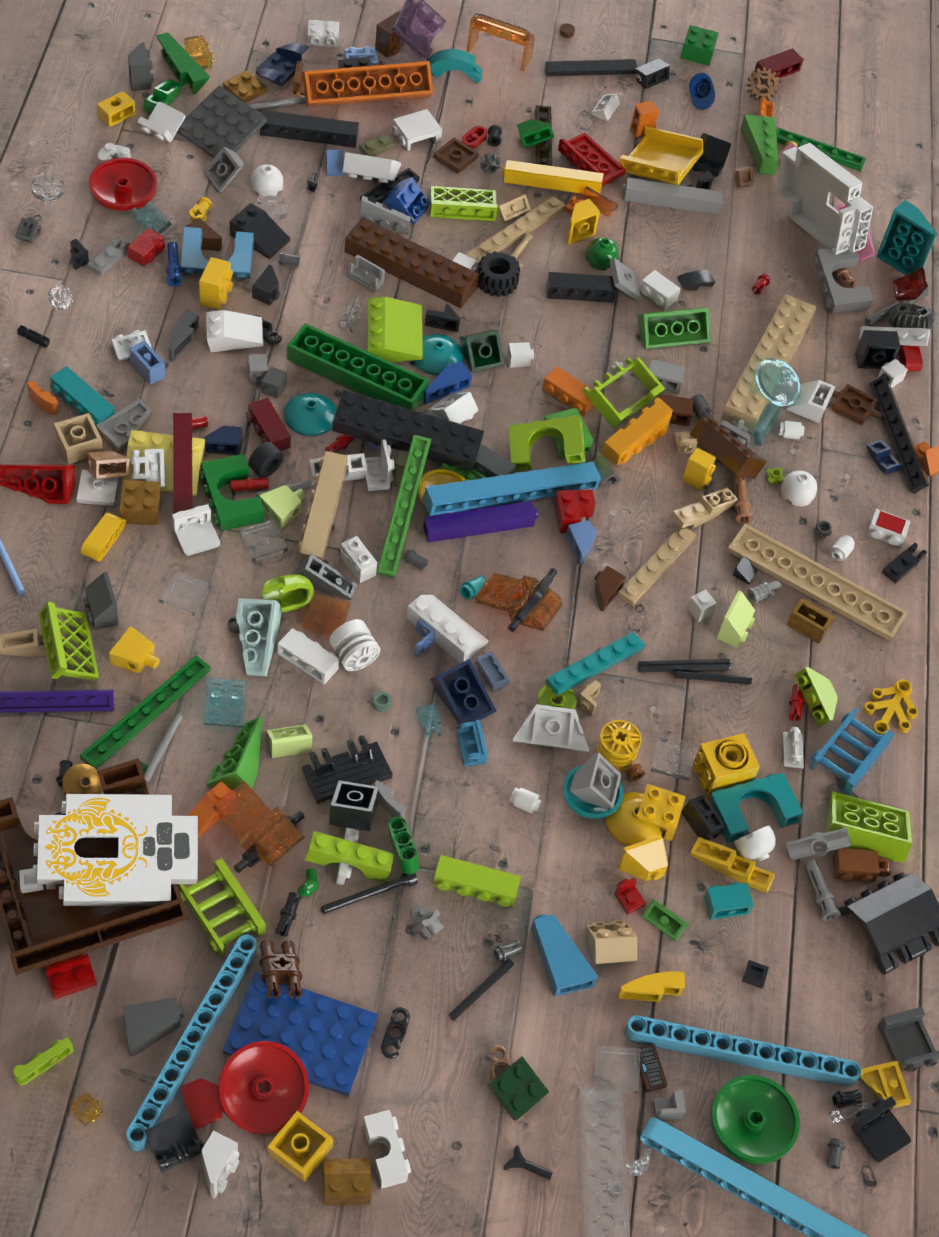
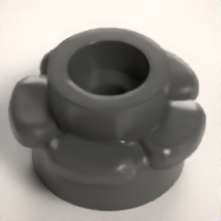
(823, 529)

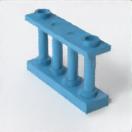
(860, 766)

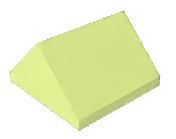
(289, 741)

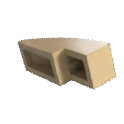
(23, 643)

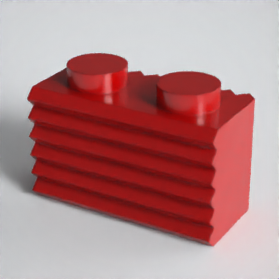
(146, 247)

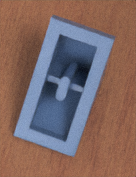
(334, 162)

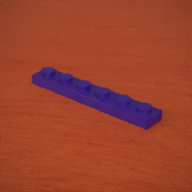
(56, 701)

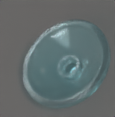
(778, 381)

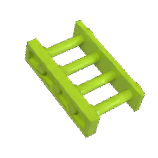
(231, 890)

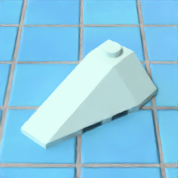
(258, 630)

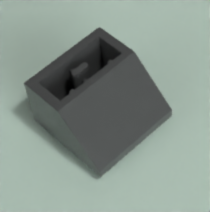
(140, 68)

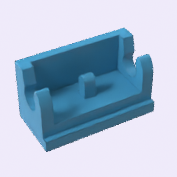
(472, 743)

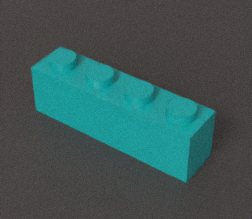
(80, 395)

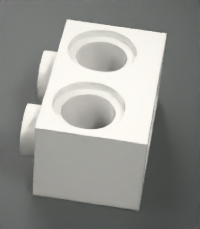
(358, 559)

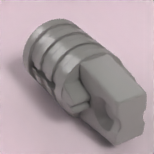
(762, 591)

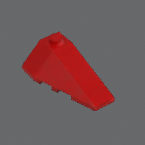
(44, 481)

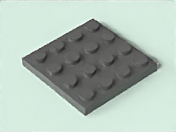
(221, 122)

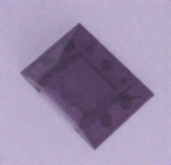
(418, 26)

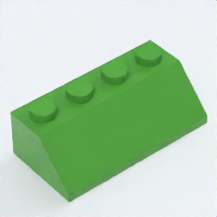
(674, 327)

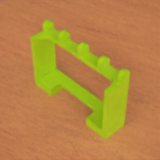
(606, 408)

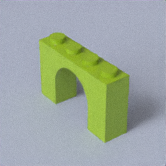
(525, 435)

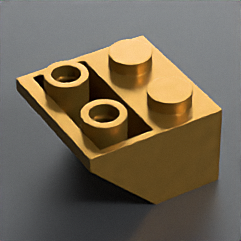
(811, 620)

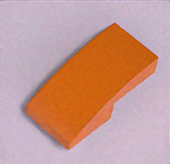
(42, 399)

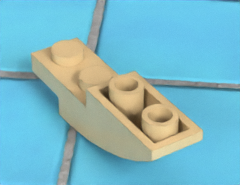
(704, 510)

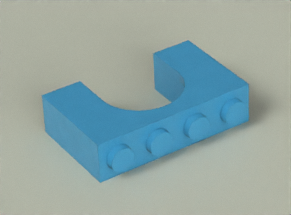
(194, 262)

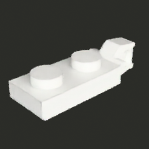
(344, 870)

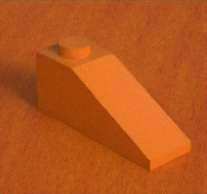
(204, 809)

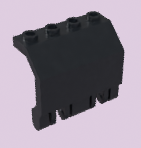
(897, 919)

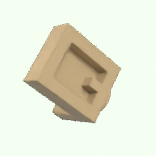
(684, 442)

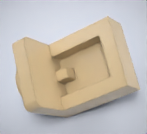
(587, 695)

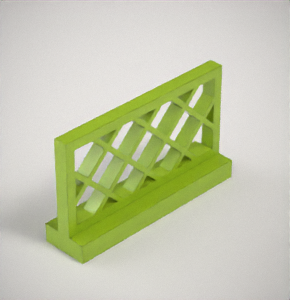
(466, 210)
(54, 643)

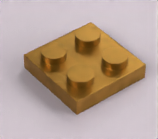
(245, 86)

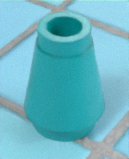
(471, 587)

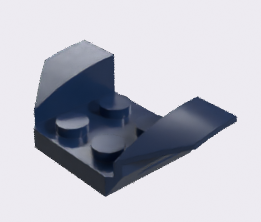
(282, 64)

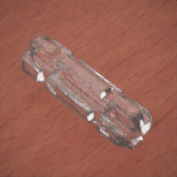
(847, 1112)

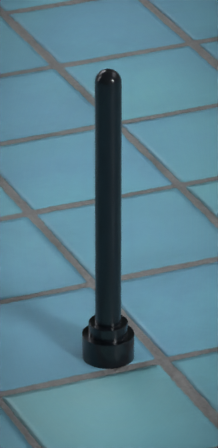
(405, 879)

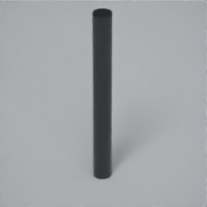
(713, 677)
(481, 989)

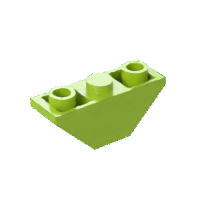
(818, 694)

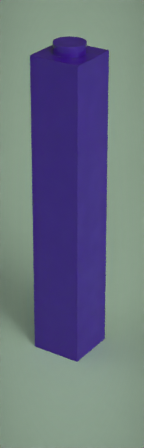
(479, 521)

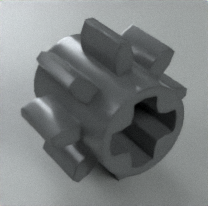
(490, 162)

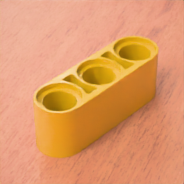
(103, 536)

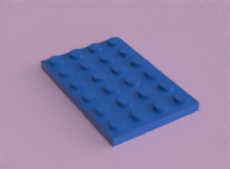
(317, 1028)

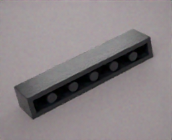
(310, 128)

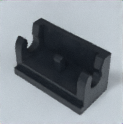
(653, 73)
(703, 818)

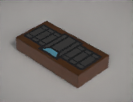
(651, 1069)

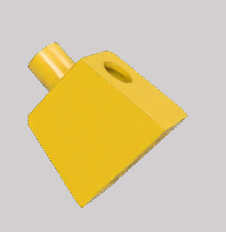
(133, 652)

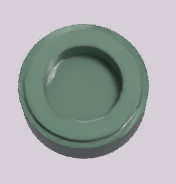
(381, 701)

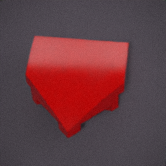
(202, 1102)

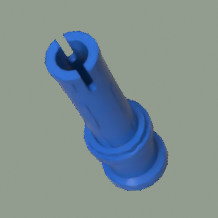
(173, 269)

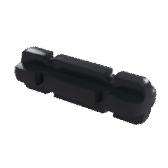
(33, 336)

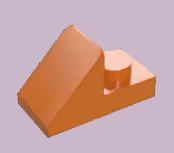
(928, 457)

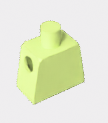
(282, 504)

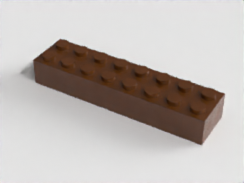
(412, 262)

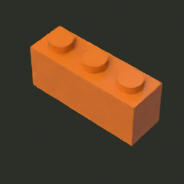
(567, 390)

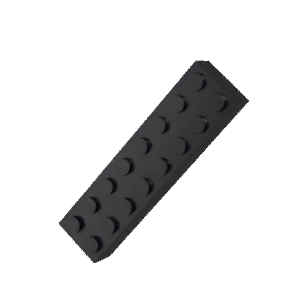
(379, 420)

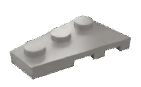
(383, 217)
(119, 426)

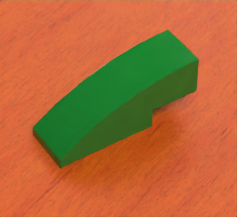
(163, 93)

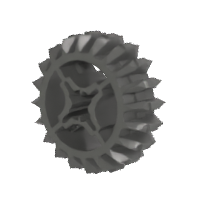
(911, 316)

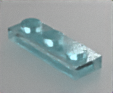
(766, 422)

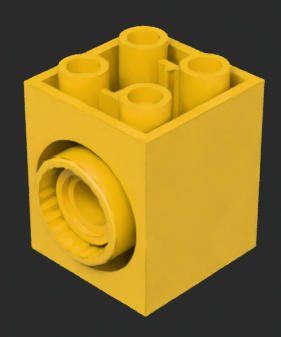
(725, 763)

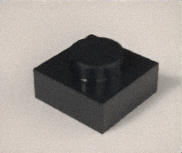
(755, 974)

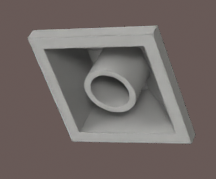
(223, 168)
(597, 782)

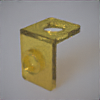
(91, 1113)

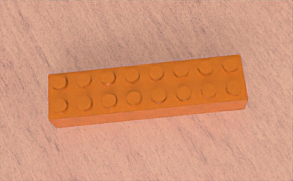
(367, 84)

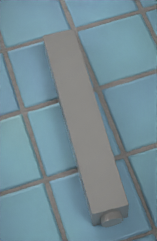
(673, 196)

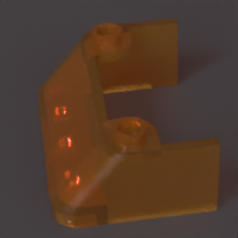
(502, 30)

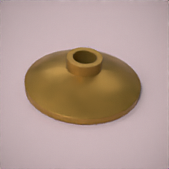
(73, 780)

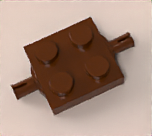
(855, 404)

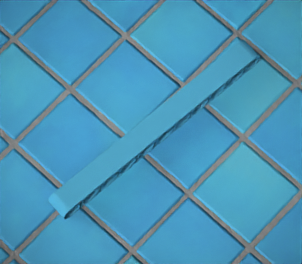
(752, 1047)
(190, 1049)
(743, 1182)

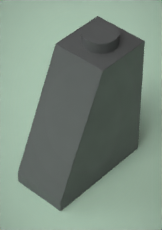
(151, 1022)

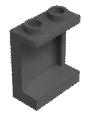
(908, 1040)

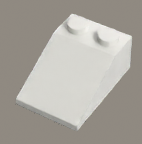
(233, 330)

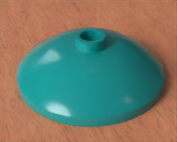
(438, 353)
(310, 414)
(586, 809)

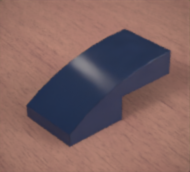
(882, 456)

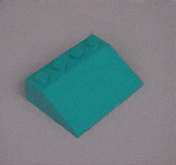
(907, 239)

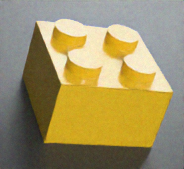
(215, 283)
(300, 1146)

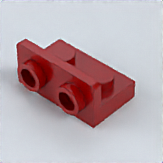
(70, 976)

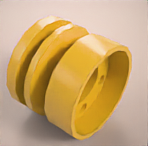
(619, 744)

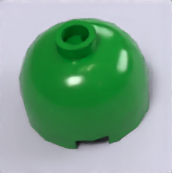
(600, 253)

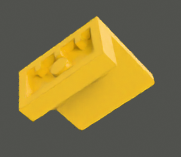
(661, 809)

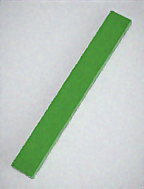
(404, 506)

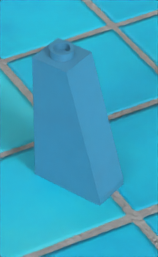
(561, 958)

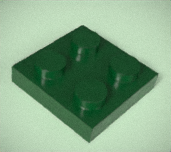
(518, 1088)

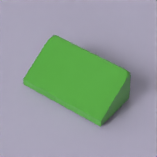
(665, 919)

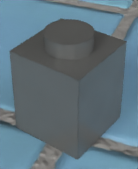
(274, 382)

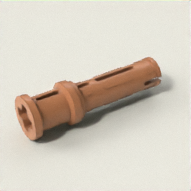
(844, 276)
(742, 506)

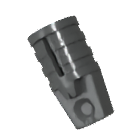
(701, 407)

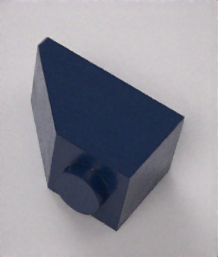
(224, 440)

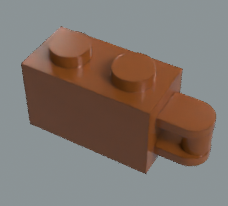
(859, 865)

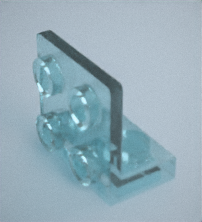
(225, 702)

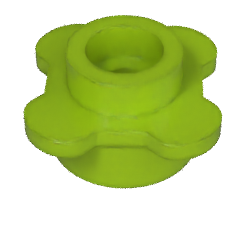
(775, 475)

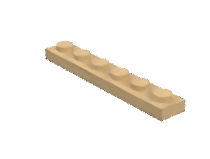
(656, 565)

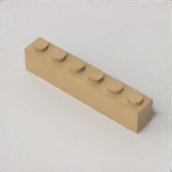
(324, 505)

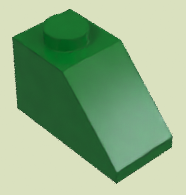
(534, 132)

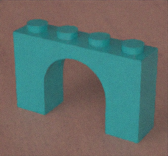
(772, 790)

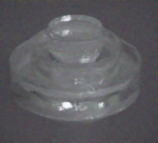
(60, 297)

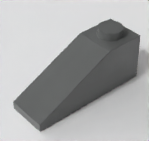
(326, 578)

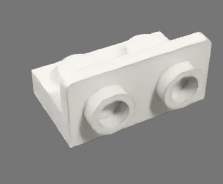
(122, 344)

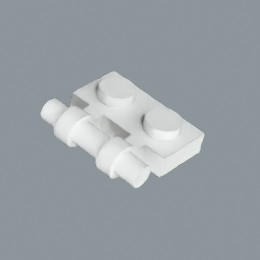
(153, 463)

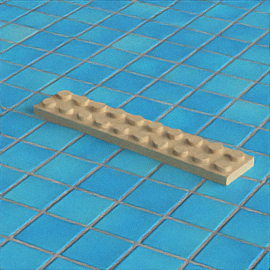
(818, 582)

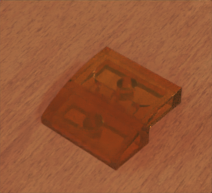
(325, 614)

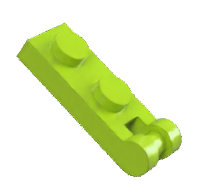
(43, 1061)

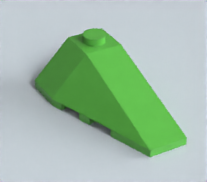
(242, 759)

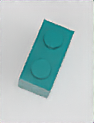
(728, 900)

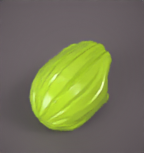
(289, 591)

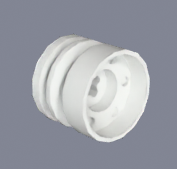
(354, 645)

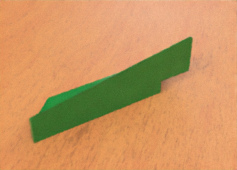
(182, 64)

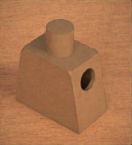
(102, 464)

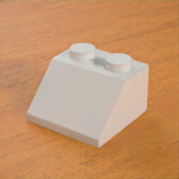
(455, 407)

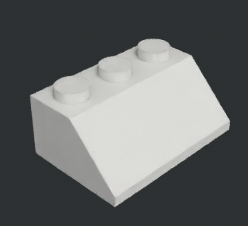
(370, 167)

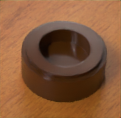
(567, 30)

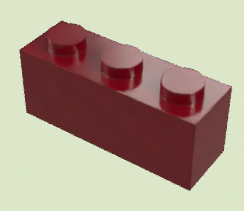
(783, 63)
(268, 424)

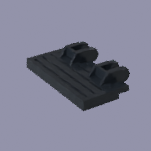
(361, 769)

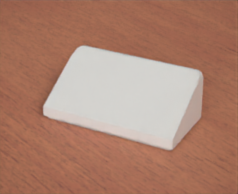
(606, 106)

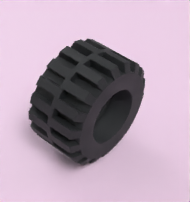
(500, 283)

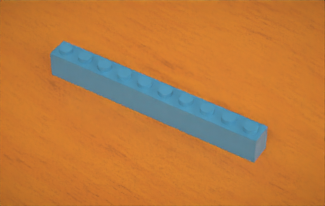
(509, 488)

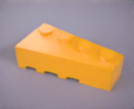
(638, 433)

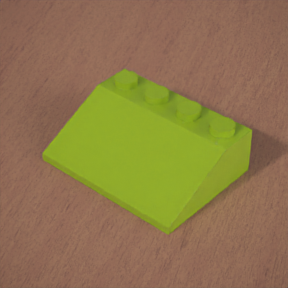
(395, 329)
(871, 825)

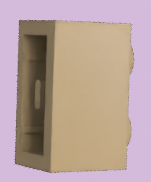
(612, 942)

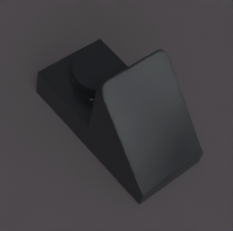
(444, 320)

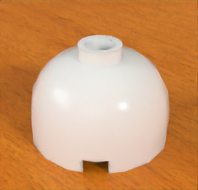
(266, 180)
(799, 488)
(756, 844)

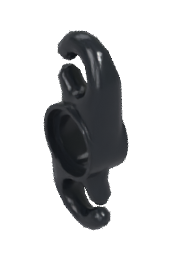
(267, 335)
(394, 1023)

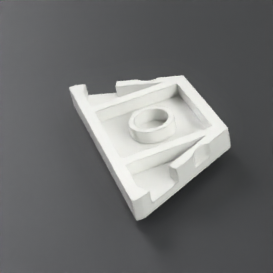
(553, 728)

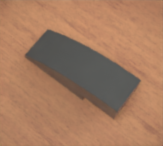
(183, 333)

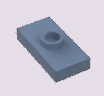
(492, 671)

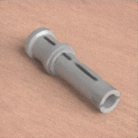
(824, 898)

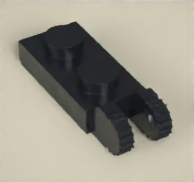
(903, 564)

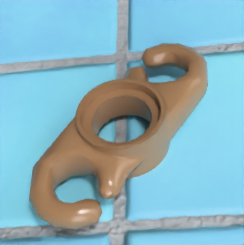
(504, 1062)

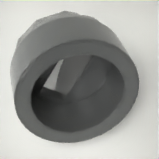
(232, 625)

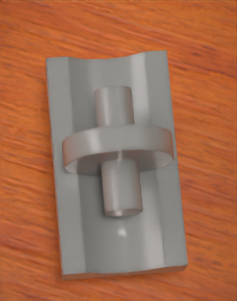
(737, 430)
(426, 923)

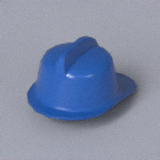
(702, 91)

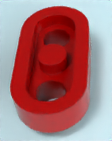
(475, 136)

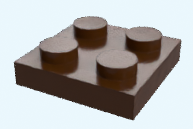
(456, 155)

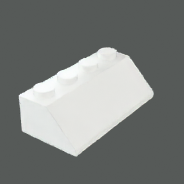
(450, 630)

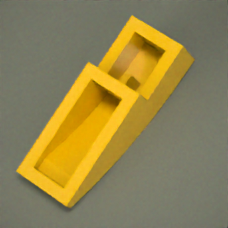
(653, 987)

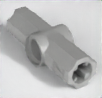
(805, 846)

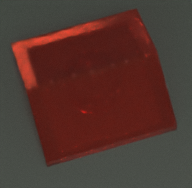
(911, 285)

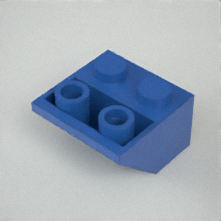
(408, 199)

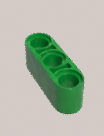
(403, 845)

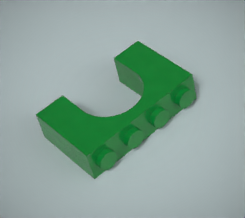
(229, 513)

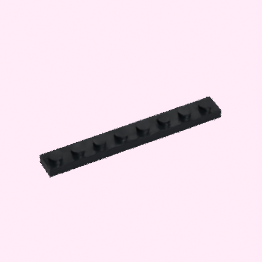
(899, 434)

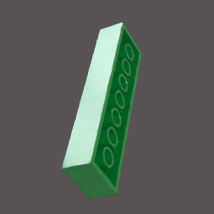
(356, 368)

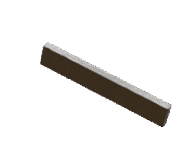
(544, 148)

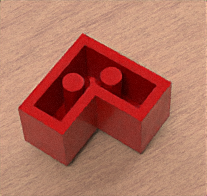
(572, 506)

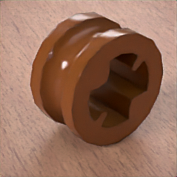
(634, 772)

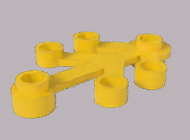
(892, 705)

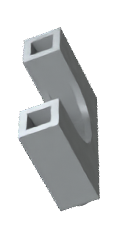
(837, 297)

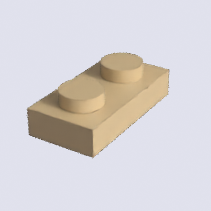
(513, 208)

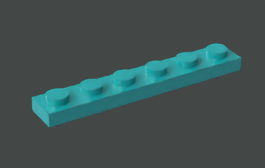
(595, 663)

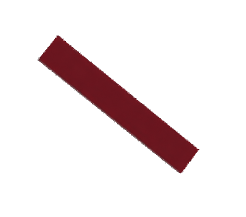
(182, 462)

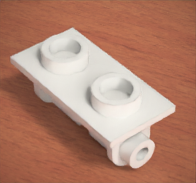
(793, 748)

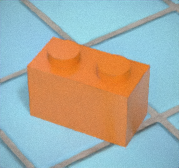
(644, 115)

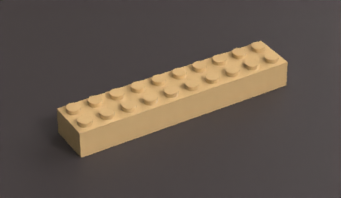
(778, 341)

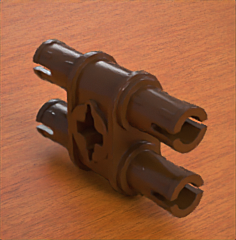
(280, 969)

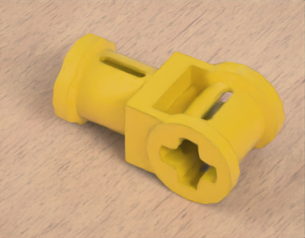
(201, 209)

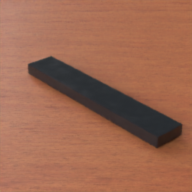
(590, 67)

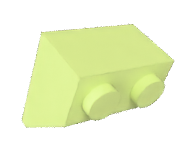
(737, 621)

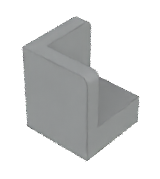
(671, 1107)

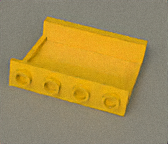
(663, 156)

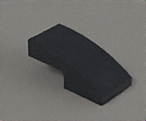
(694, 279)

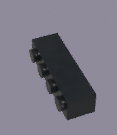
(580, 287)

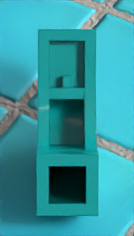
(455, 60)

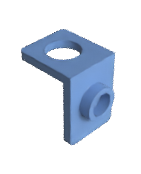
(428, 639)

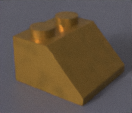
(347, 1181)

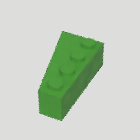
(762, 142)

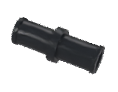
(288, 914)

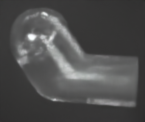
(642, 1165)

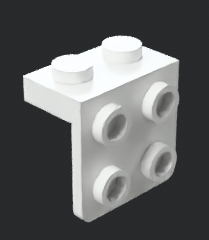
(162, 122)
(380, 469)
(195, 530)

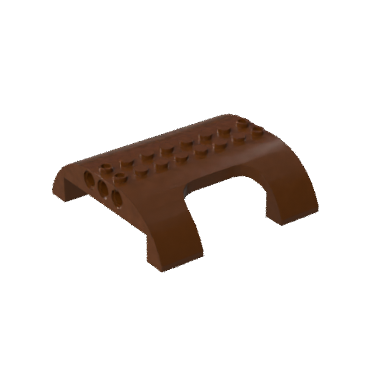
(38, 924)

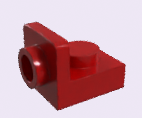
(629, 896)

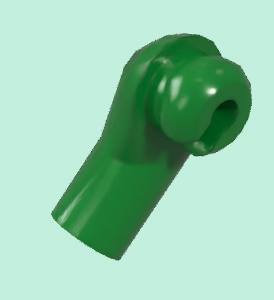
(310, 885)

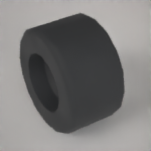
(265, 459)

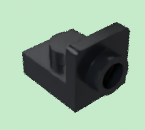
(79, 254)

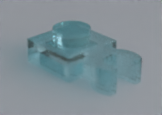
(429, 718)

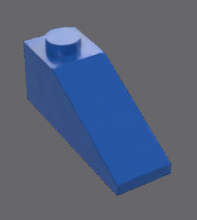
(450, 380)

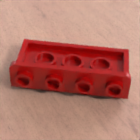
(590, 156)

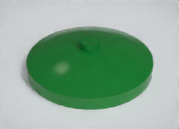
(755, 1119)

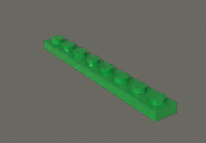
(145, 712)

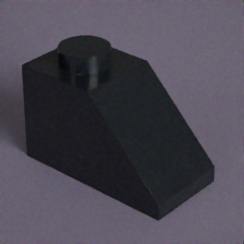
(266, 287)

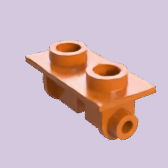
(766, 108)

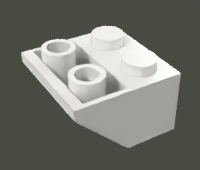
(813, 400)
(218, 1160)

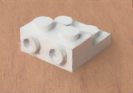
(323, 33)

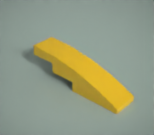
(733, 866)

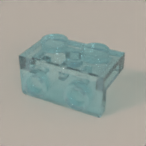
(152, 218)

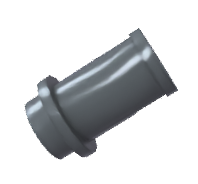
(289, 259)
(415, 559)
(507, 950)
(835, 1151)

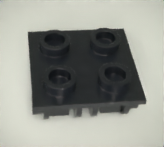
(174, 1141)

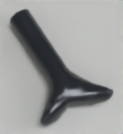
(519, 1161)

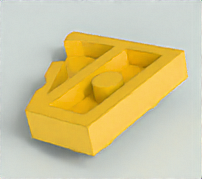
(886, 1081)

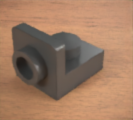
(28, 229)

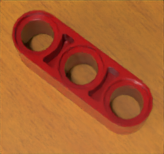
(911, 357)

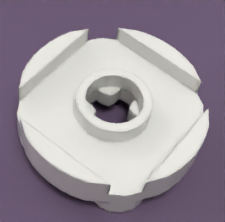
(113, 151)

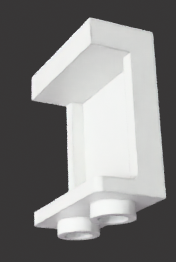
(415, 128)

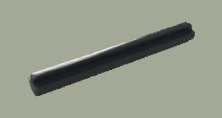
(684, 665)

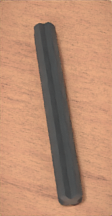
(884, 312)

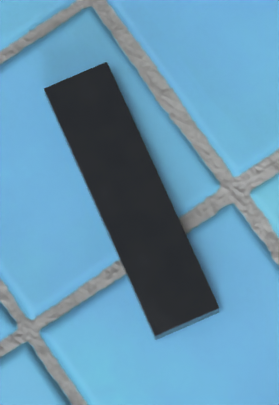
(380, 192)

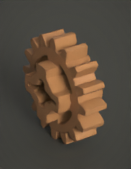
(763, 77)

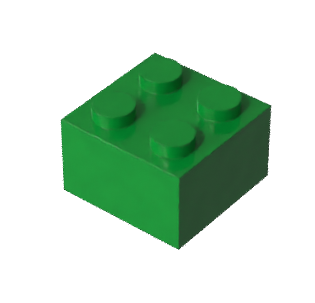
(699, 45)

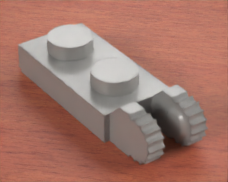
(108, 256)

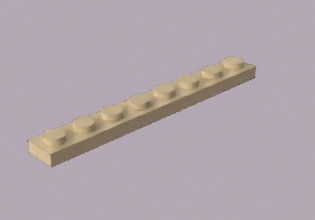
(518, 229)

